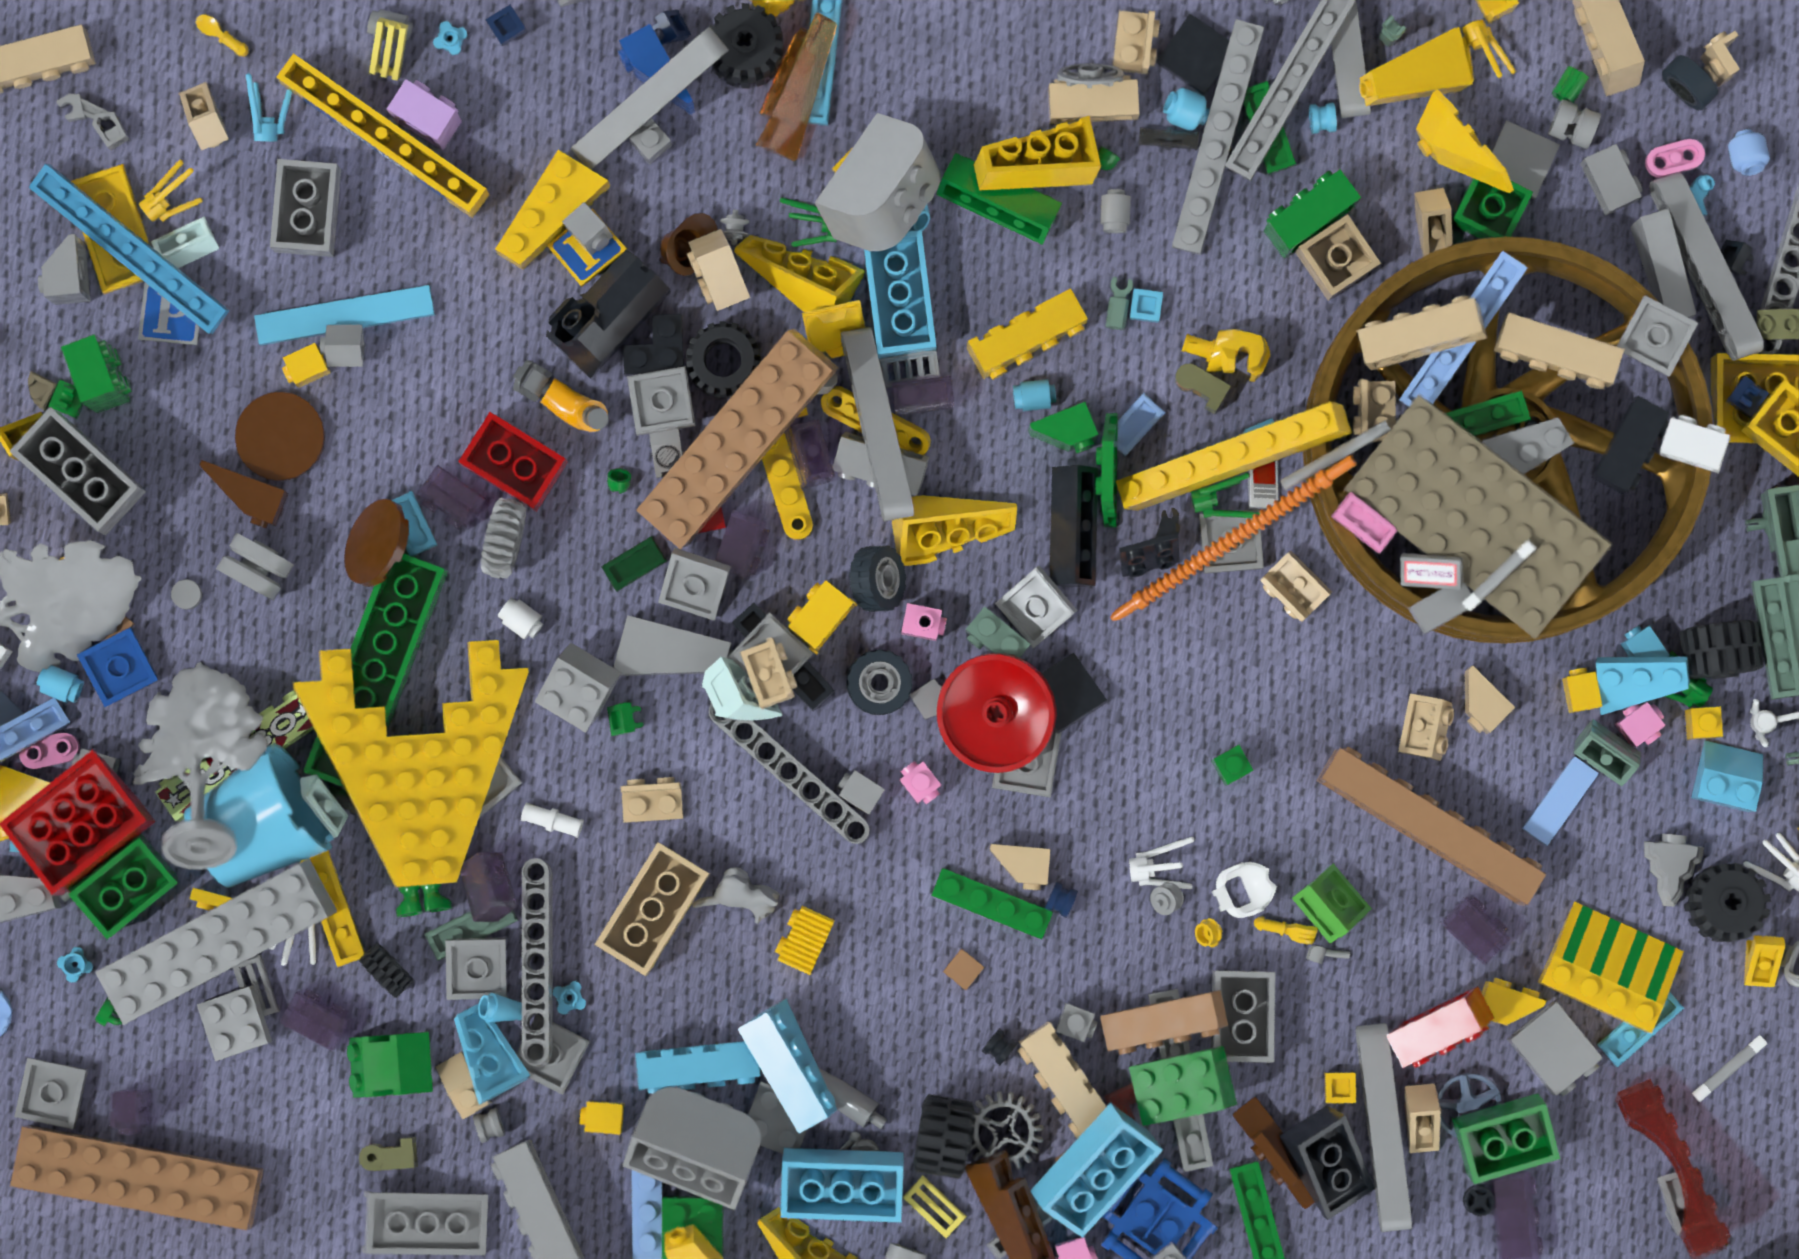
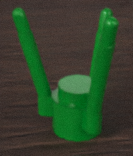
(807, 217)
(1205, 498)
(1696, 693)

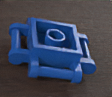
(1158, 1215)

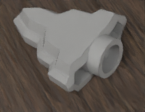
(1672, 864)

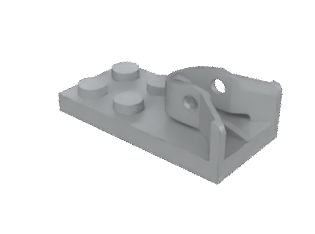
(425, 1223)

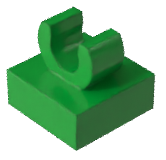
(66, 400)
(622, 720)

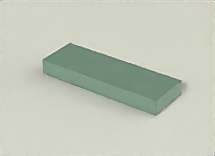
(464, 928)

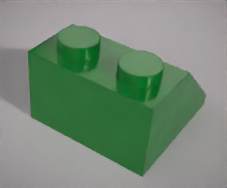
(1067, 429)

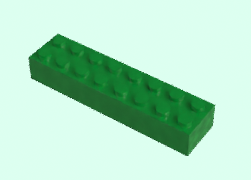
(387, 644)

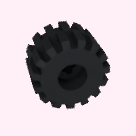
(749, 63)
(1722, 649)
(1708, 905)
(944, 1136)

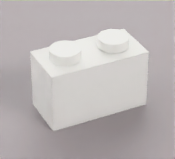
(1695, 444)

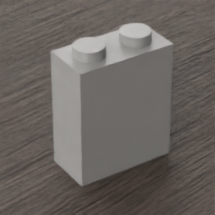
(1555, 1049)

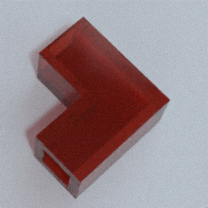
(1122, 1099)

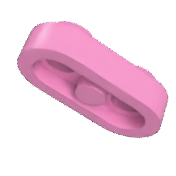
(1674, 159)
(49, 753)

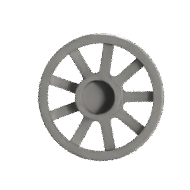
(1090, 74)

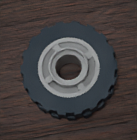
(877, 578)
(860, 686)

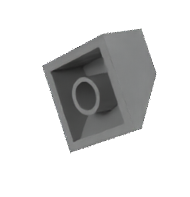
(66, 273)

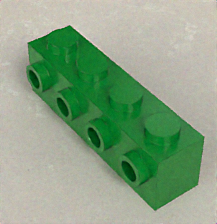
(1015, 209)

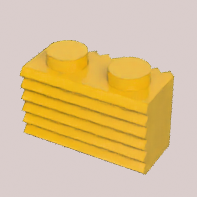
(804, 940)

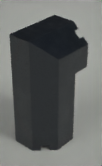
(607, 314)

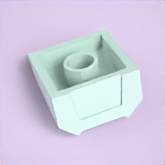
(733, 693)

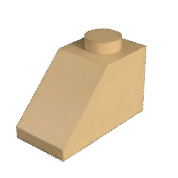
(203, 116)
(1433, 220)
(1484, 702)
(1024, 864)
(459, 1086)
(1422, 1118)

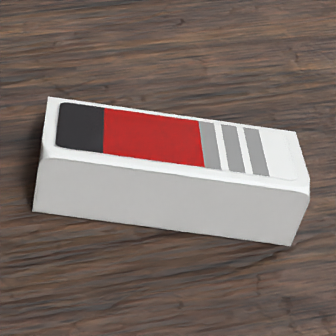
(1263, 486)

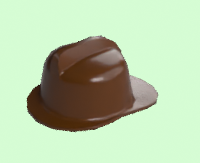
(676, 246)

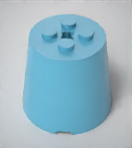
(267, 818)

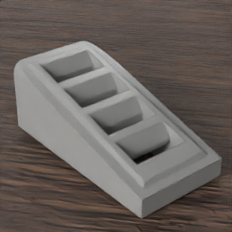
(918, 357)

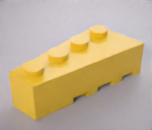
(1042, 159)
(555, 196)
(1027, 334)

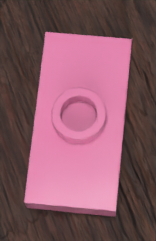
(1364, 522)

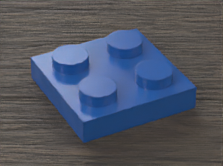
(117, 667)

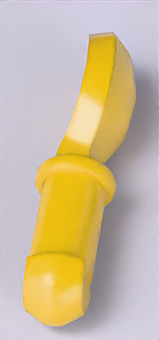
(211, 27)

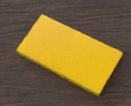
(114, 193)

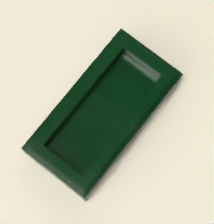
(634, 564)

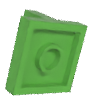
(1332, 904)

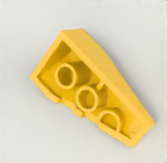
(1456, 145)
(798, 276)
(948, 524)
(792, 1239)

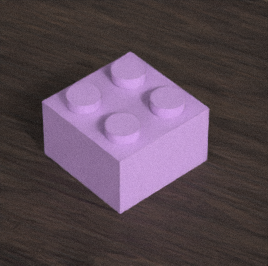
(425, 114)

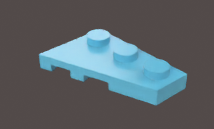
(1639, 679)
(488, 1056)

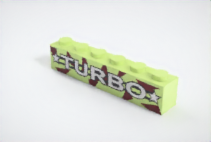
(279, 726)

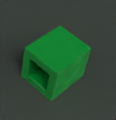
(1232, 765)

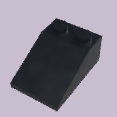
(1328, 1161)

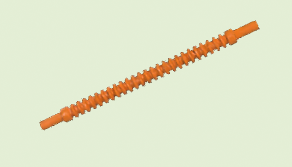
(1322, 479)

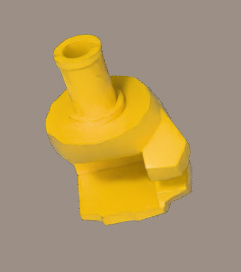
(1224, 350)

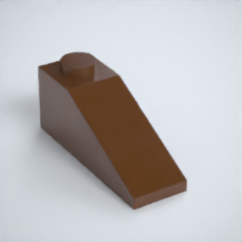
(251, 496)

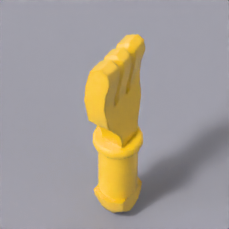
(1297, 932)

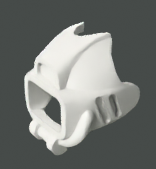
(1256, 883)

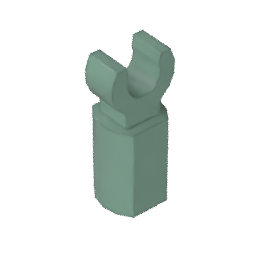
(1391, 31)
(1118, 306)

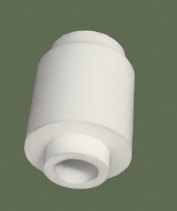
(521, 618)

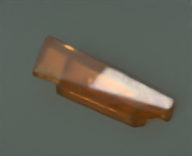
(795, 89)

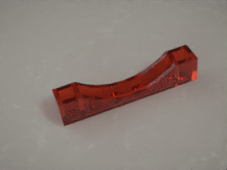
(1645, 1113)

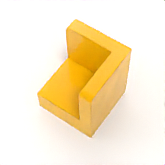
(1496, 9)

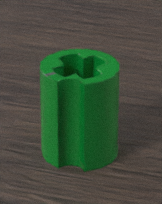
(1570, 84)

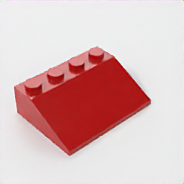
(76, 823)

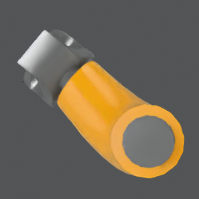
(560, 399)

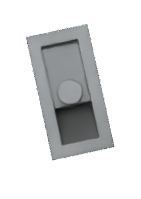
(1673, 1199)

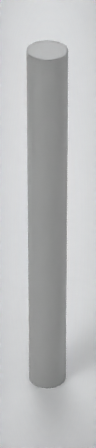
(1335, 455)

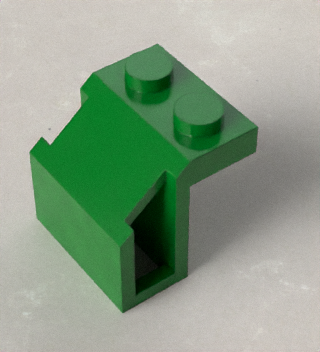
(390, 1065)

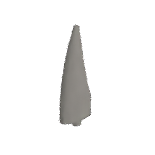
(853, 1102)

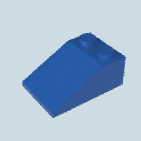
(646, 56)

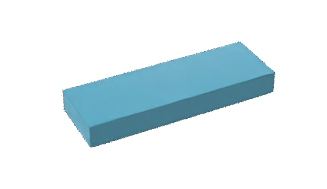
(1627, 1039)

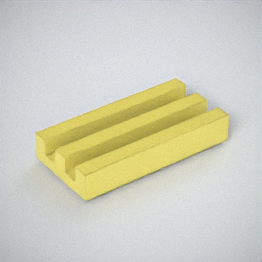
(384, 68)
(916, 1189)

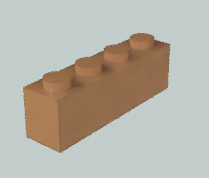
(1164, 1021)

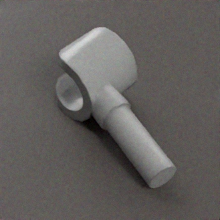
(1317, 954)

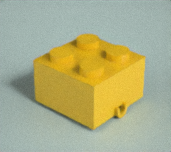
(820, 615)

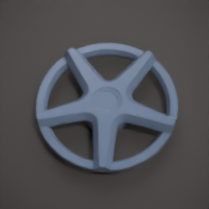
(1467, 1101)

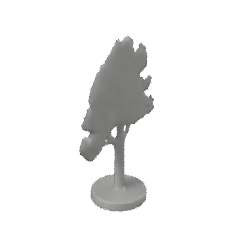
(66, 600)
(199, 720)

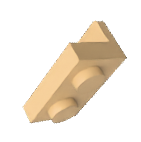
(1718, 60)
(1295, 586)
(768, 673)

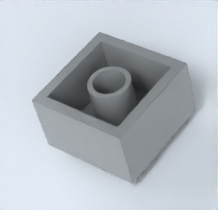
(578, 687)

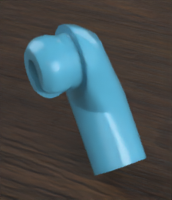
(1700, 188)

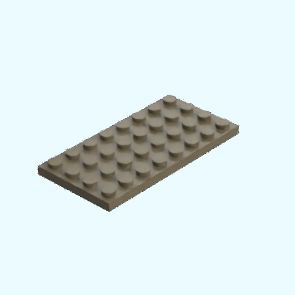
(1472, 504)

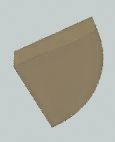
(41, 390)

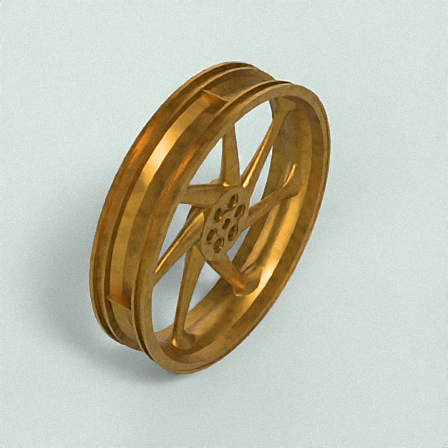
(1683, 483)

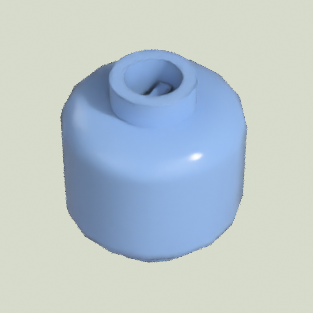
(1748, 152)

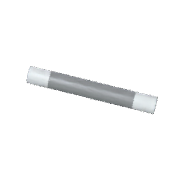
(1499, 575)
(1729, 1068)

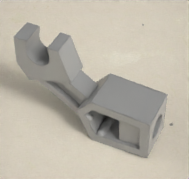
(81, 109)

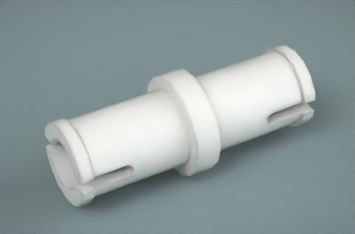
(552, 819)

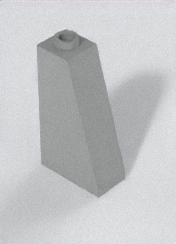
(1663, 261)
(665, 650)

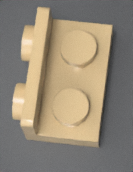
(1134, 41)
(1375, 404)
(1426, 727)
(652, 801)

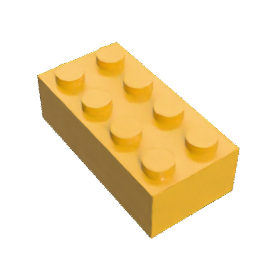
(1777, 426)

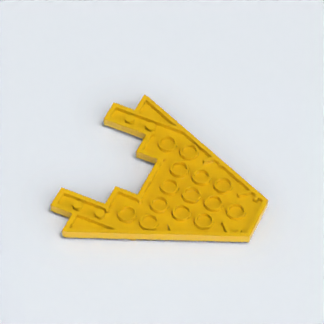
(416, 790)

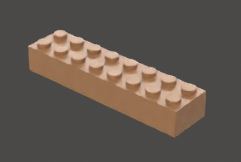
(737, 438)
(1432, 827)
(136, 1177)

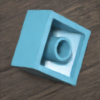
(1729, 777)

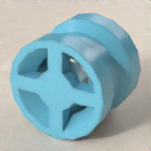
(1322, 118)

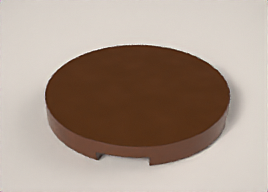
(279, 436)
(376, 542)

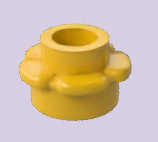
(1208, 933)

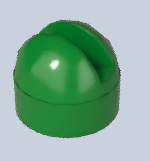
(1107, 159)
(618, 474)

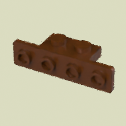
(1268, 1145)

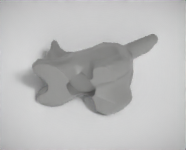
(737, 891)

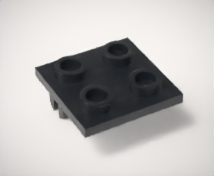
(1154, 553)

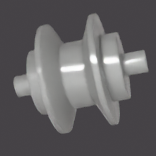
(734, 227)
(1167, 898)

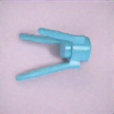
(265, 127)

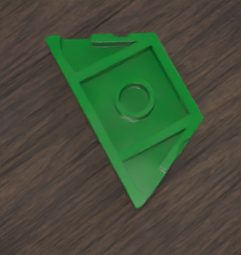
(1107, 457)

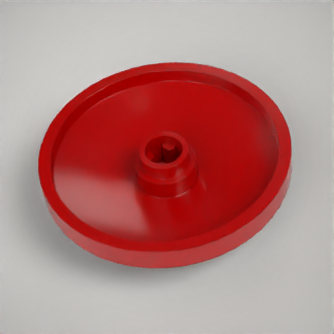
(996, 712)

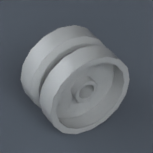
(255, 566)

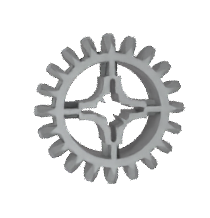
(503, 538)
(1015, 1109)

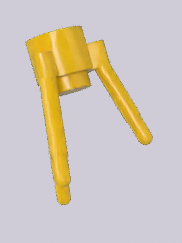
(1479, 36)
(155, 202)

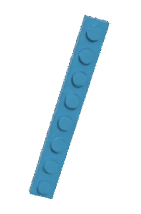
(129, 249)

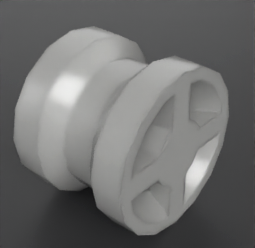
(489, 1125)

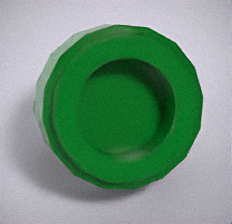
(105, 1014)

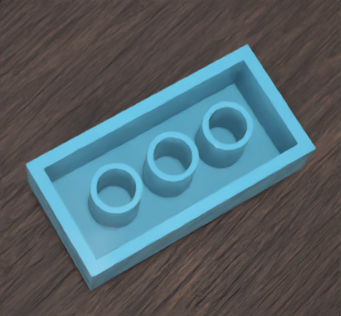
(900, 298)
(1096, 1170)
(842, 1185)

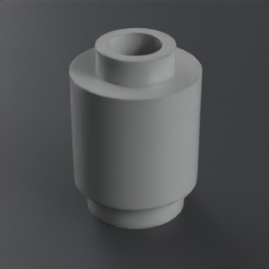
(375, 15)
(1115, 211)

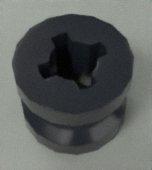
(999, 1046)
(1482, 1204)

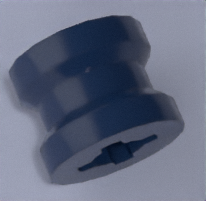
(1061, 899)

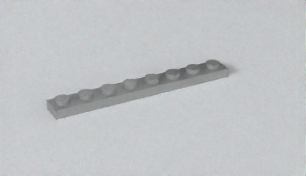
(1288, 87)
(1218, 137)

